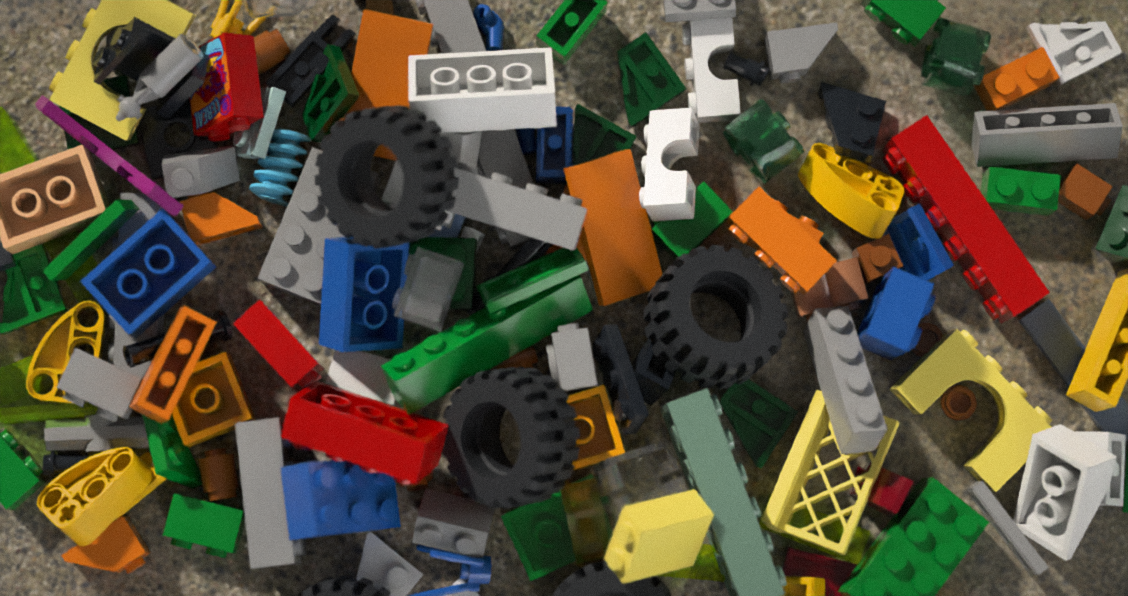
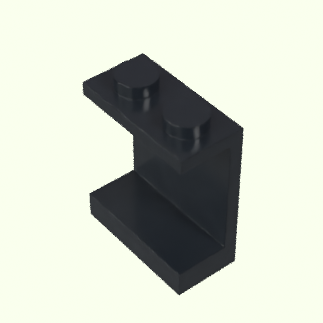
(134, 50)

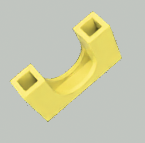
(76, 87)
(958, 360)

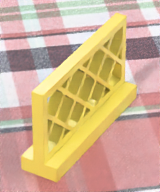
(798, 471)

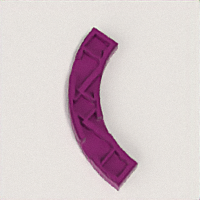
(108, 156)

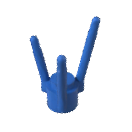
(473, 569)

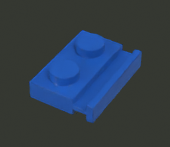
(918, 244)

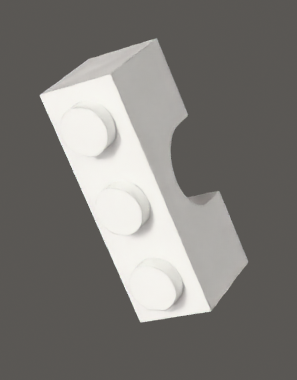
(711, 97)
(669, 138)

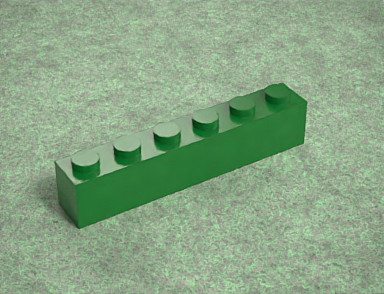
(481, 343)

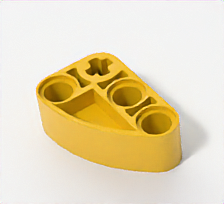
(851, 190)
(58, 346)
(94, 493)

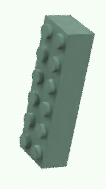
(712, 471)

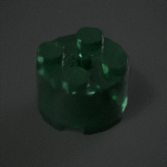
(955, 57)
(763, 141)

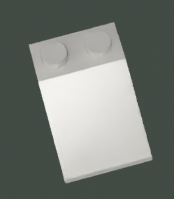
(1062, 488)

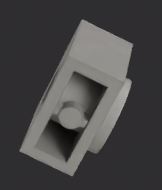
(571, 359)

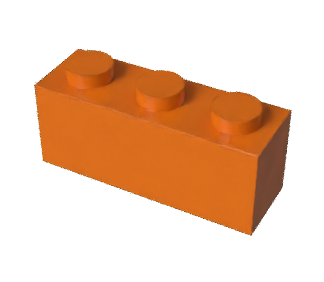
(780, 242)
(172, 364)

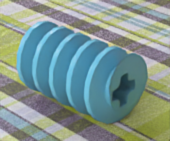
(279, 166)

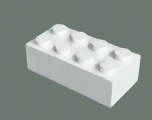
(484, 89)

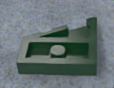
(330, 95)
(597, 136)

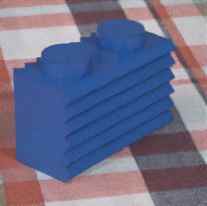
(555, 148)

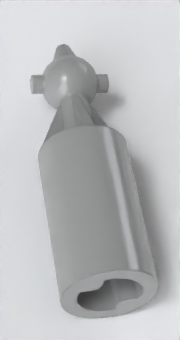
(161, 75)

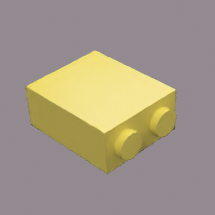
(658, 536)

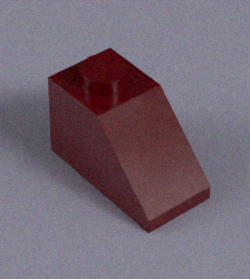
(887, 491)

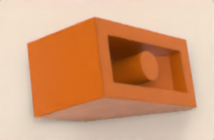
(214, 218)
(114, 550)

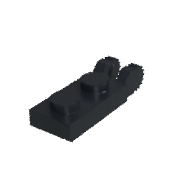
(307, 60)

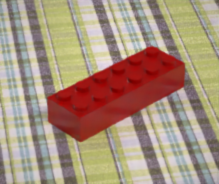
(963, 220)

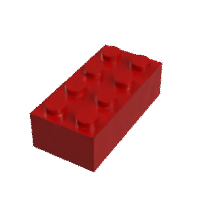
(364, 432)

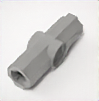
(95, 434)

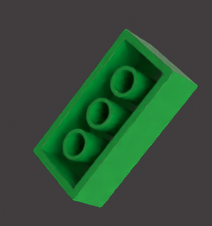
(917, 545)

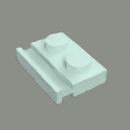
(256, 140)

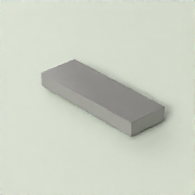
(1006, 528)

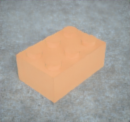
(49, 199)

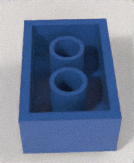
(148, 274)
(360, 296)
(894, 313)
(337, 499)

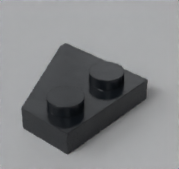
(852, 120)

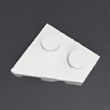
(1075, 46)
(386, 567)

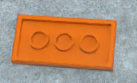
(382, 61)
(615, 228)

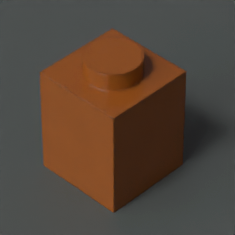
(1084, 192)
(877, 258)

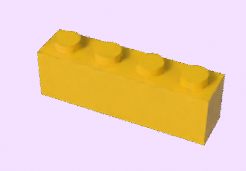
(1105, 360)

